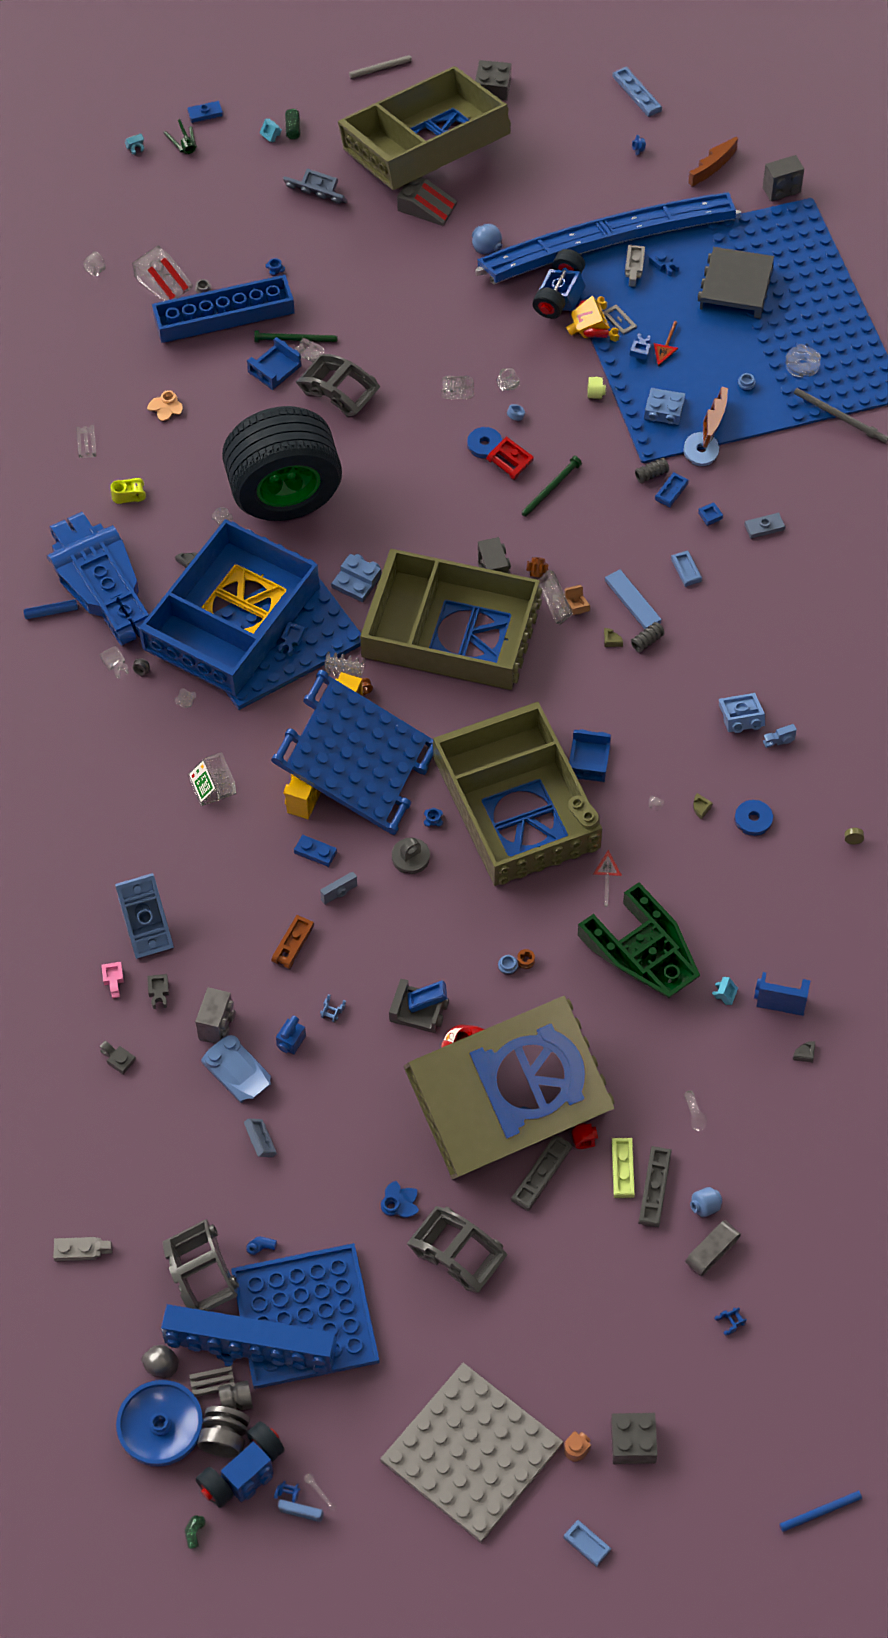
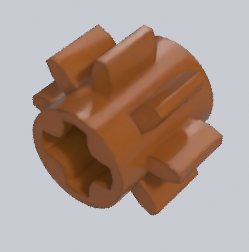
(537, 566)

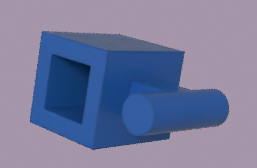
(291, 1035)

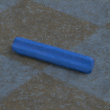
(50, 609)

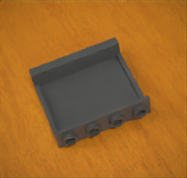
(736, 279)

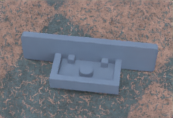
(317, 183)

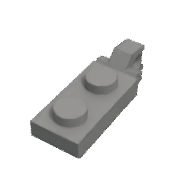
(634, 263)
(80, 1248)

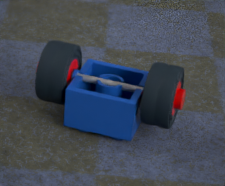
(561, 285)
(245, 1471)

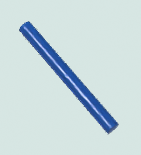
(822, 1510)

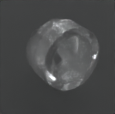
(657, 802)

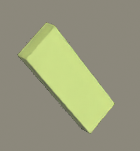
(623, 1168)

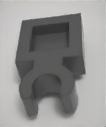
(158, 988)

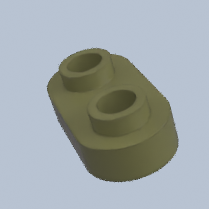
(582, 811)

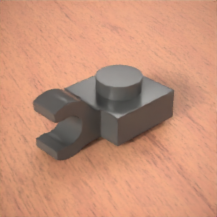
(119, 1059)

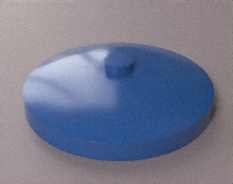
(159, 1423)

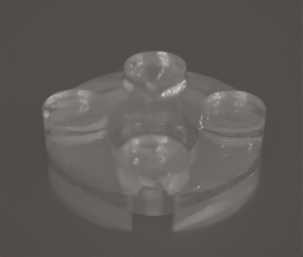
(802, 352)

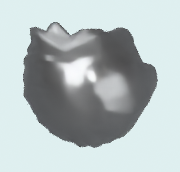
(160, 1361)

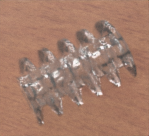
(338, 665)

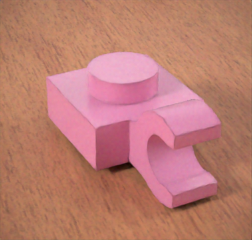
(113, 975)

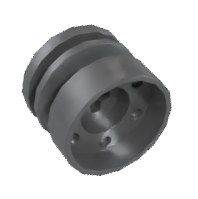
(223, 1431)

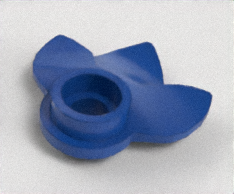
(401, 1199)

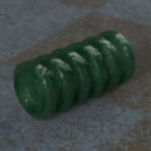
(292, 122)

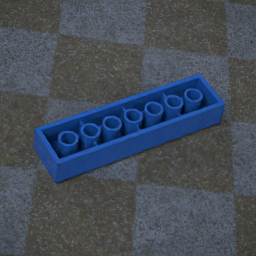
(223, 308)
(249, 1338)

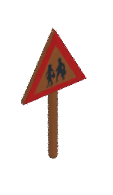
(664, 351)

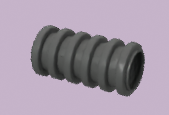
(654, 469)
(647, 637)

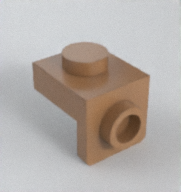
(576, 600)

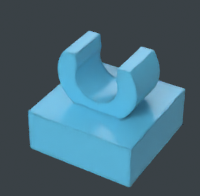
(270, 130)
(135, 141)
(726, 990)

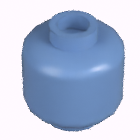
(706, 1201)

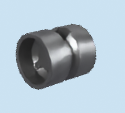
(236, 1396)

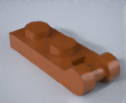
(293, 941)

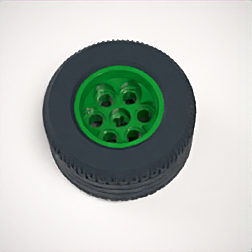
(281, 463)

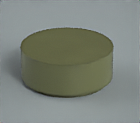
(854, 836)

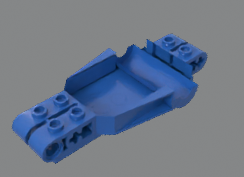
(98, 574)

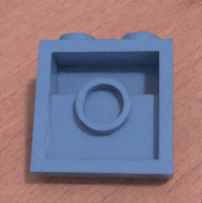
(664, 406)
(357, 577)
(742, 712)

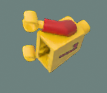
(591, 321)

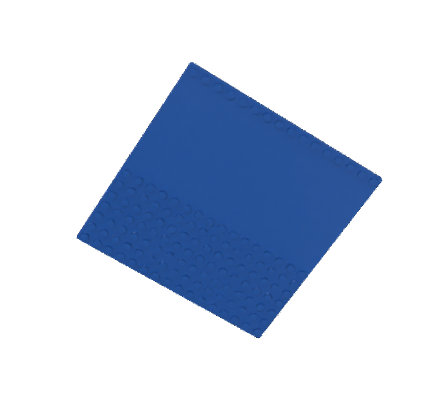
(806, 304)

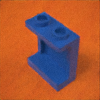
(275, 364)
(590, 754)
(781, 997)

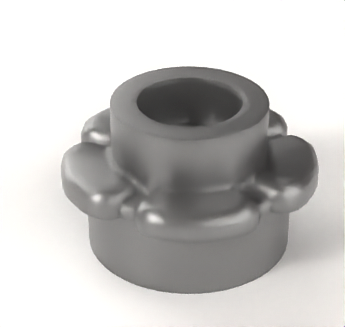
(203, 286)
(141, 666)

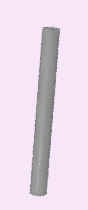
(381, 66)

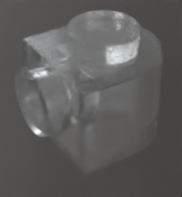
(94, 263)
(508, 379)

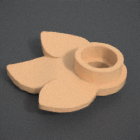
(165, 405)

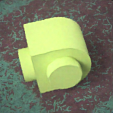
(596, 388)

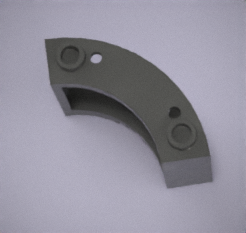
(312, 382)
(431, 1228)
(186, 1242)

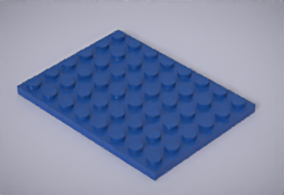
(326, 630)

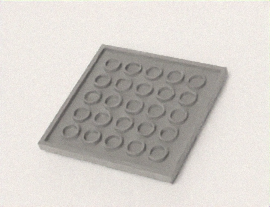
(471, 1452)

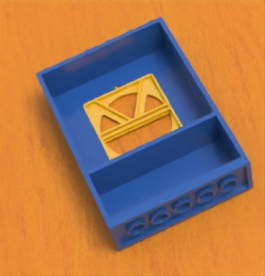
(208, 646)

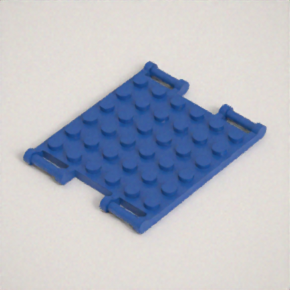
(355, 752)

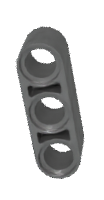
(713, 1248)

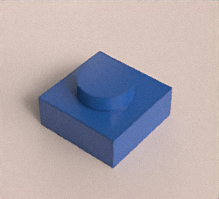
(710, 514)

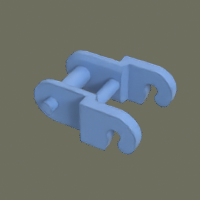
(337, 1010)

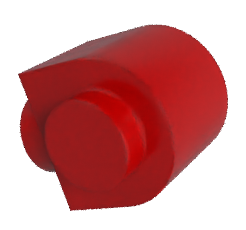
(584, 1136)

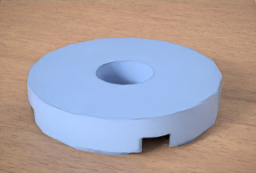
(700, 458)

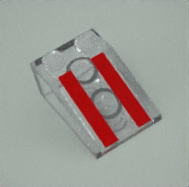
(161, 274)

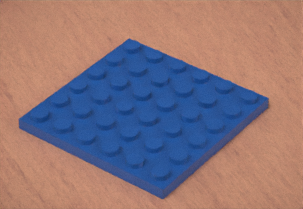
(311, 1292)

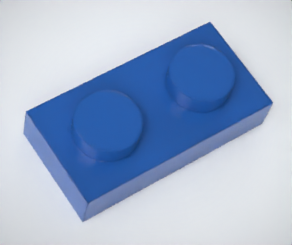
(315, 850)

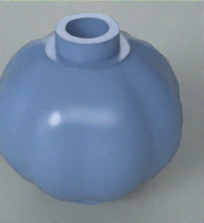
(487, 239)

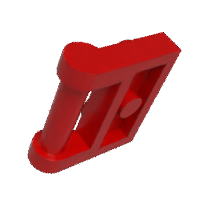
(514, 454)

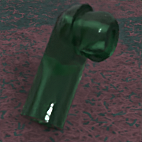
(191, 1529)

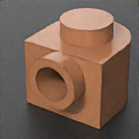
(577, 1446)

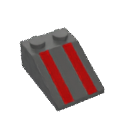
(425, 201)

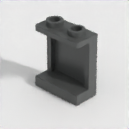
(424, 1019)

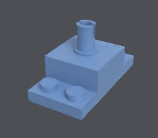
(144, 915)

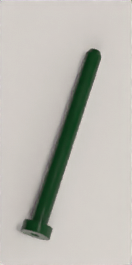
(294, 337)
(574, 462)

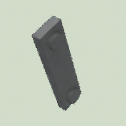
(541, 1172)
(655, 1186)

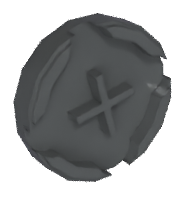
(410, 855)

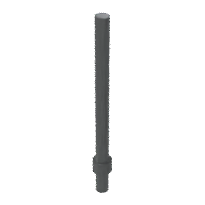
(871, 431)

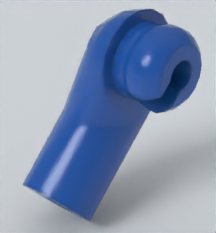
(259, 1244)

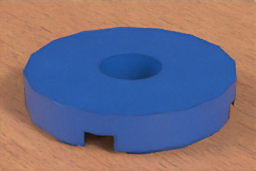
(483, 434)
(757, 808)

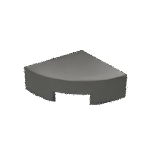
(185, 559)
(805, 1052)

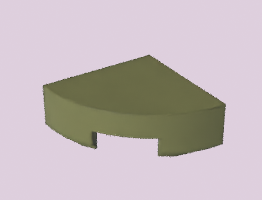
(612, 639)
(701, 805)

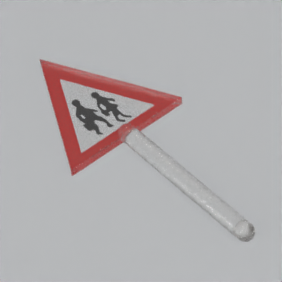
(607, 867)

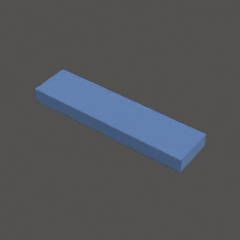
(637, 91)
(632, 599)

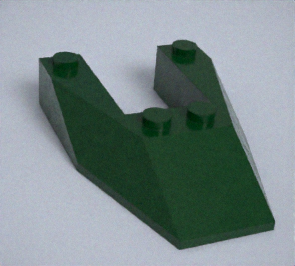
(650, 953)

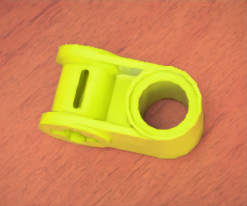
(126, 491)

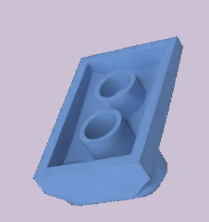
(236, 1068)

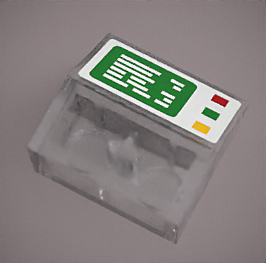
(212, 779)

